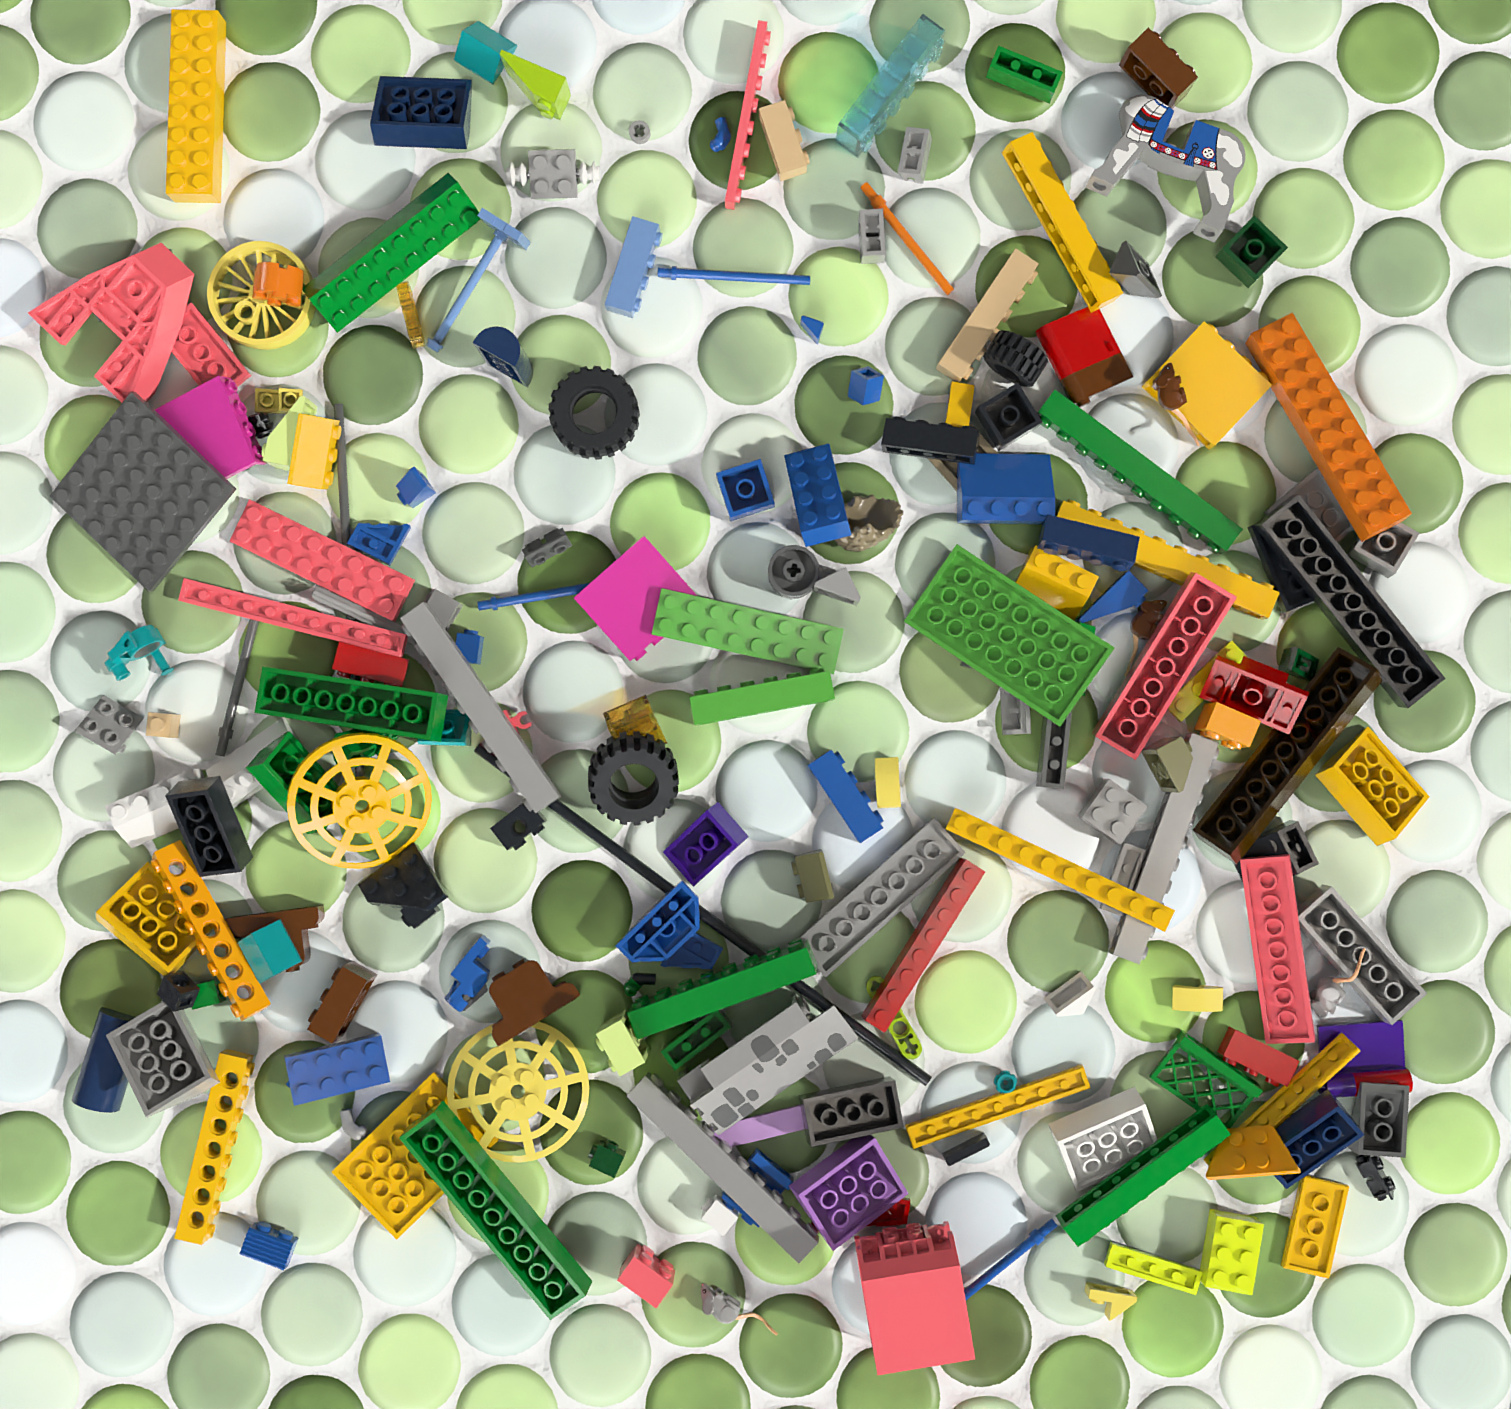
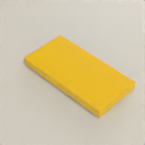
(1315, 1226)

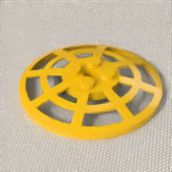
(354, 790)

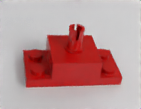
(1255, 691)

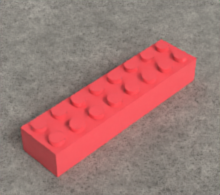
(1163, 665)

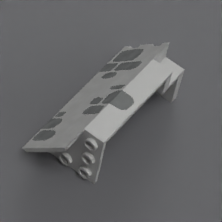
(764, 1063)

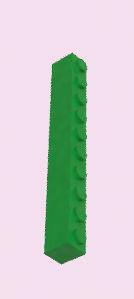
(1138, 473)

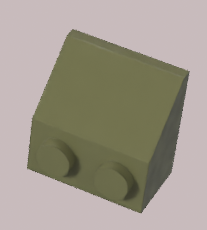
(813, 876)

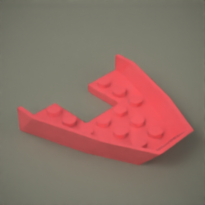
(140, 302)

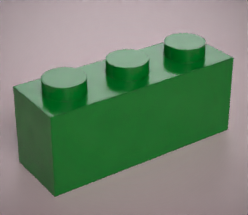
(1024, 74)
(695, 1038)

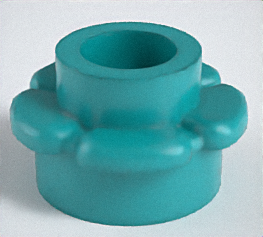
(1005, 1088)

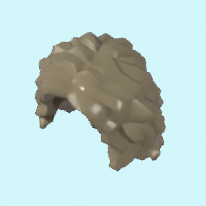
(870, 522)

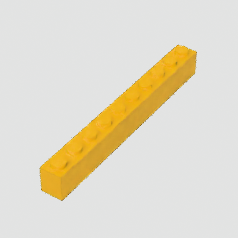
(1176, 563)
(1060, 869)

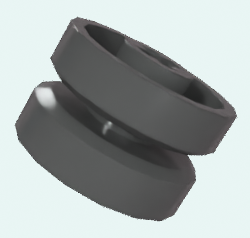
(795, 558)

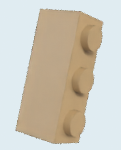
(783, 140)

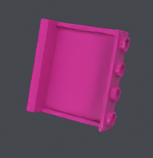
(216, 425)
(627, 597)

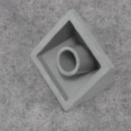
(838, 586)

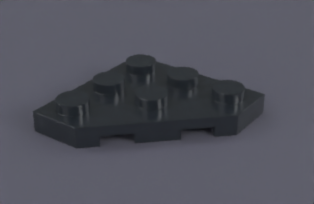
(404, 882)

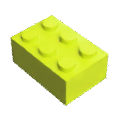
(1231, 1251)

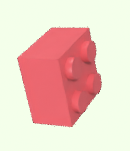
(647, 1275)

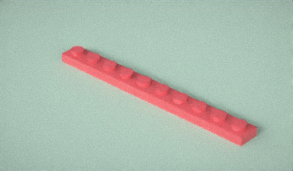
(293, 617)

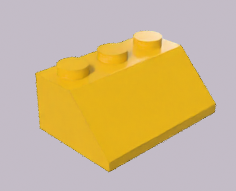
(314, 452)
(1056, 581)

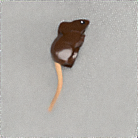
(1171, 395)
(1144, 624)

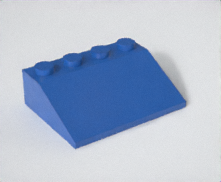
(1005, 489)

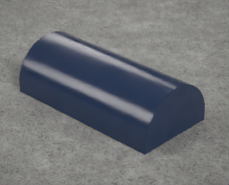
(504, 353)
(101, 1077)

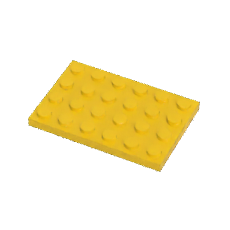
(387, 1174)

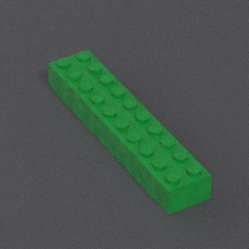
(496, 1210)

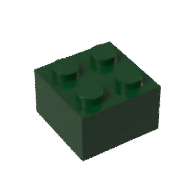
(1251, 251)

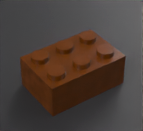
(1158, 69)
(341, 1001)

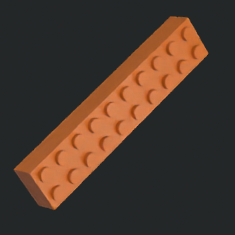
(1327, 427)

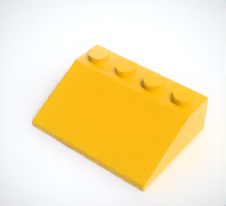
(1373, 787)
(148, 922)

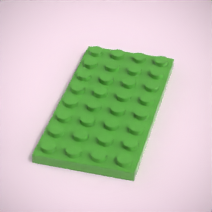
(1009, 635)

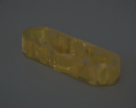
(410, 315)

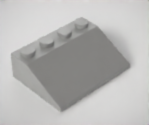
(162, 1059)

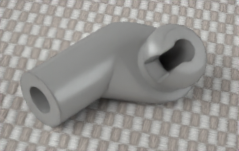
(349, 1127)

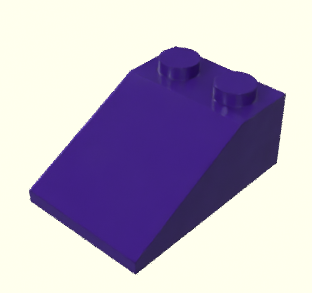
(705, 844)

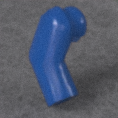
(723, 136)

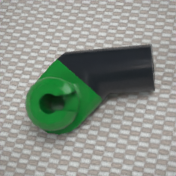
(636, 981)

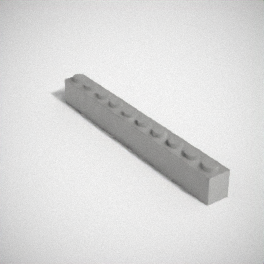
(480, 707)
(1163, 848)
(724, 1167)

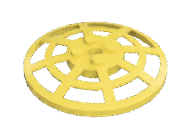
(535, 1091)

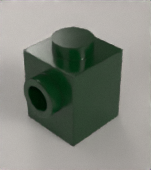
(606, 1157)

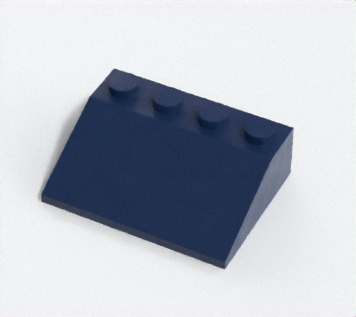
(422, 112)

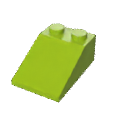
(543, 87)

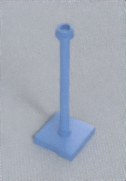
(502, 232)

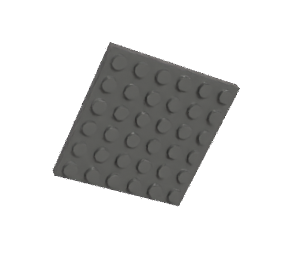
(142, 491)

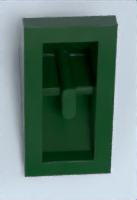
(1298, 663)

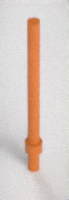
(879, 202)

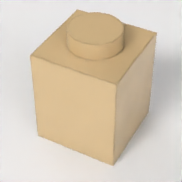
(163, 725)

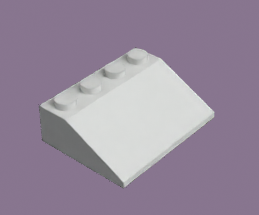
(1103, 1137)

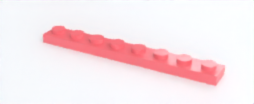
(749, 105)

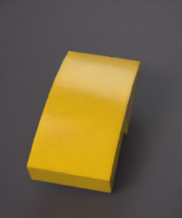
(959, 404)

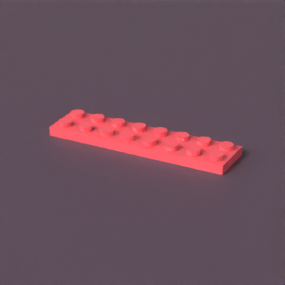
(322, 560)
(1277, 949)

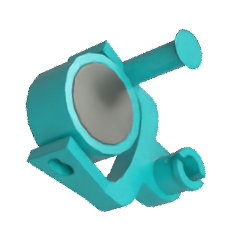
(135, 646)

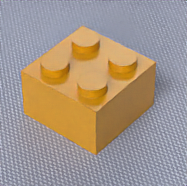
(1227, 725)

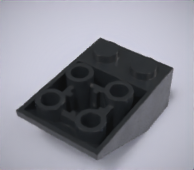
(1282, 840)

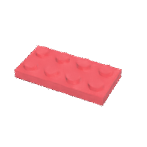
(205, 352)

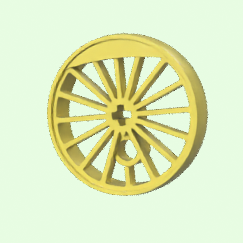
(278, 254)

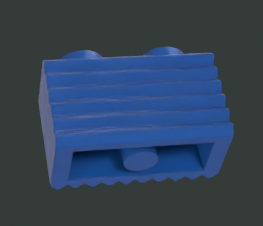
(269, 1245)

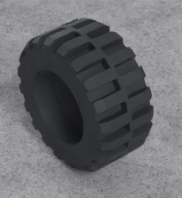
(585, 383)
(633, 805)

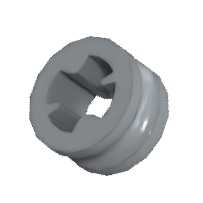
(639, 124)

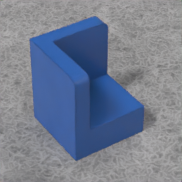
(865, 385)

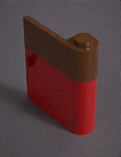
(1083, 354)

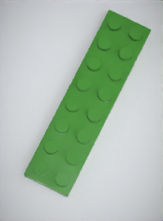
(747, 631)

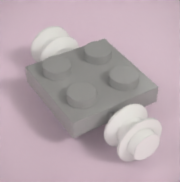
(552, 173)

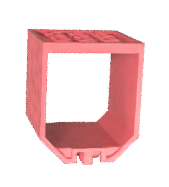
(914, 1298)

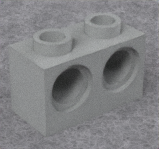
(871, 236)

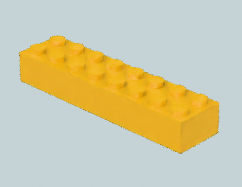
(196, 106)

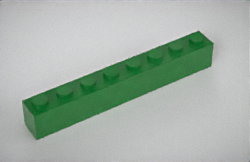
(1142, 1175)

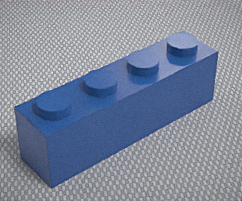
(845, 796)

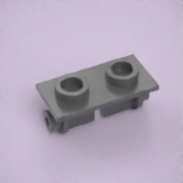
(538, 553)

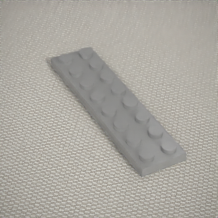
(881, 895)

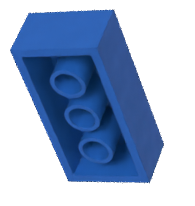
(817, 495)
(336, 1068)

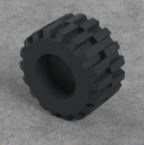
(1015, 358)

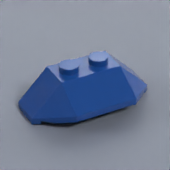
(663, 927)

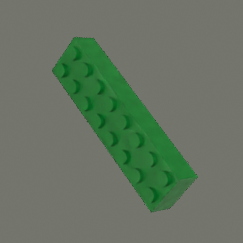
(392, 252)
(351, 704)
(722, 988)

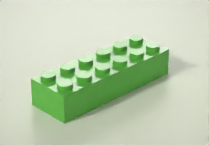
(761, 698)

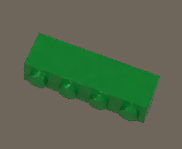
(274, 770)

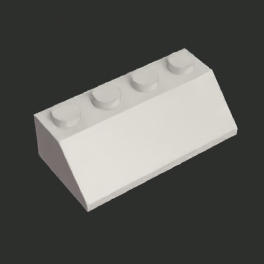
(232, 769)
(147, 812)

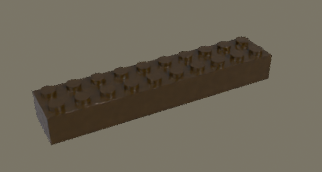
(1287, 759)

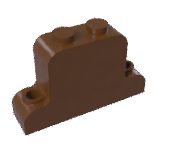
(295, 921)
(525, 999)

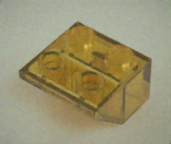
(634, 716)

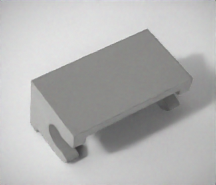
(915, 154)
(1014, 714)

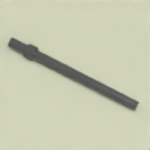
(226, 732)

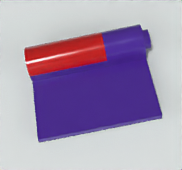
(1379, 1058)

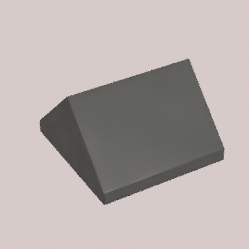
(1134, 273)

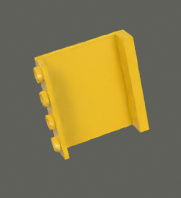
(1216, 383)

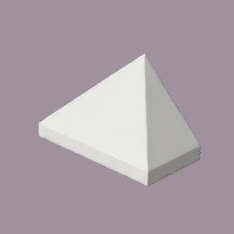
(1071, 996)

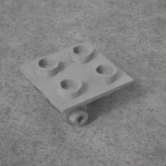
(109, 725)

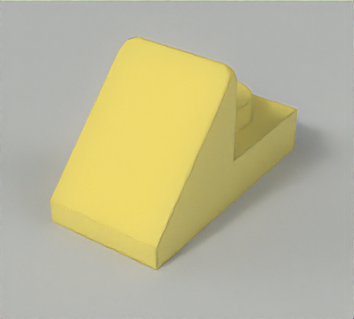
(1116, 1298)

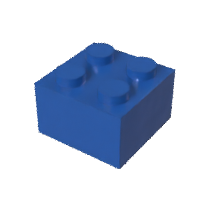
(745, 490)

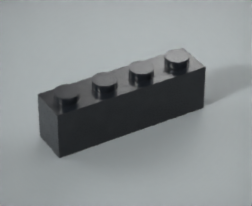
(930, 440)

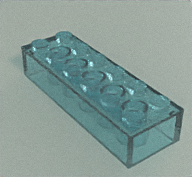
(890, 86)

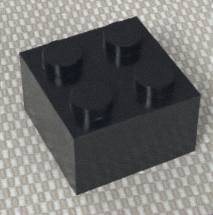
(1008, 416)

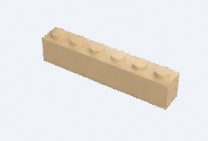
(987, 316)

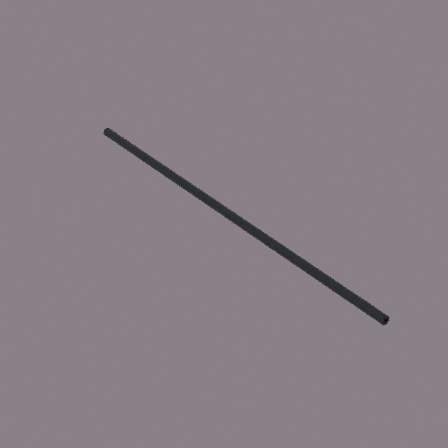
(720, 927)

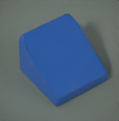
(812, 327)

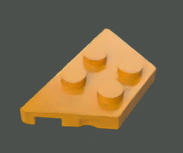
(1251, 1154)

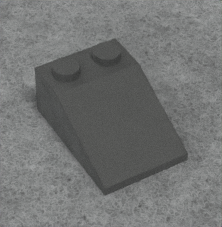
(1383, 1118)

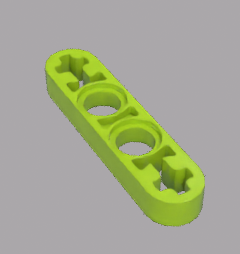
(899, 1017)

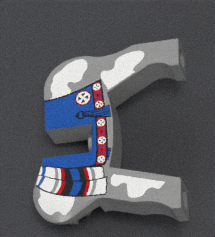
(1207, 156)

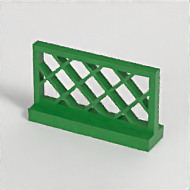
(1212, 1062)

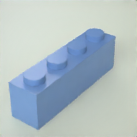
(633, 267)

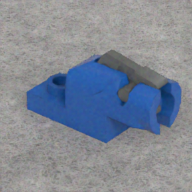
(470, 976)

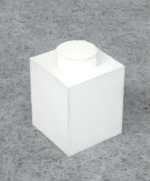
(718, 1215)

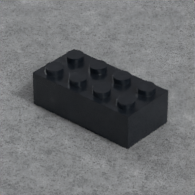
(209, 826)
(851, 1111)

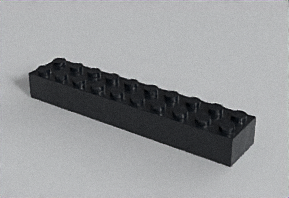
(1349, 601)

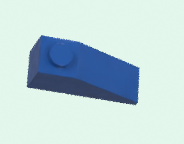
(1121, 595)

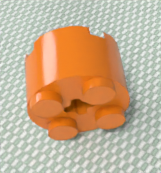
(278, 284)

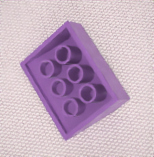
(848, 1190)

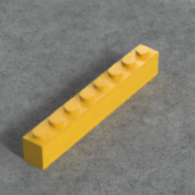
(1062, 221)

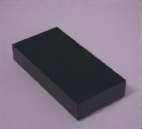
(966, 1149)

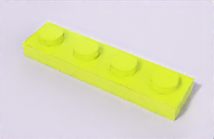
(1188, 696)
(1153, 1268)

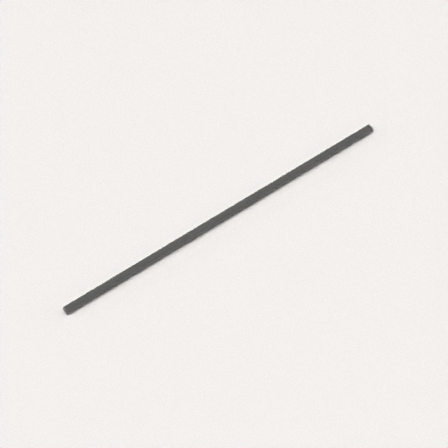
(344, 508)

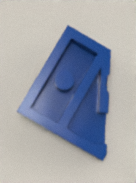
(379, 540)
(695, 953)

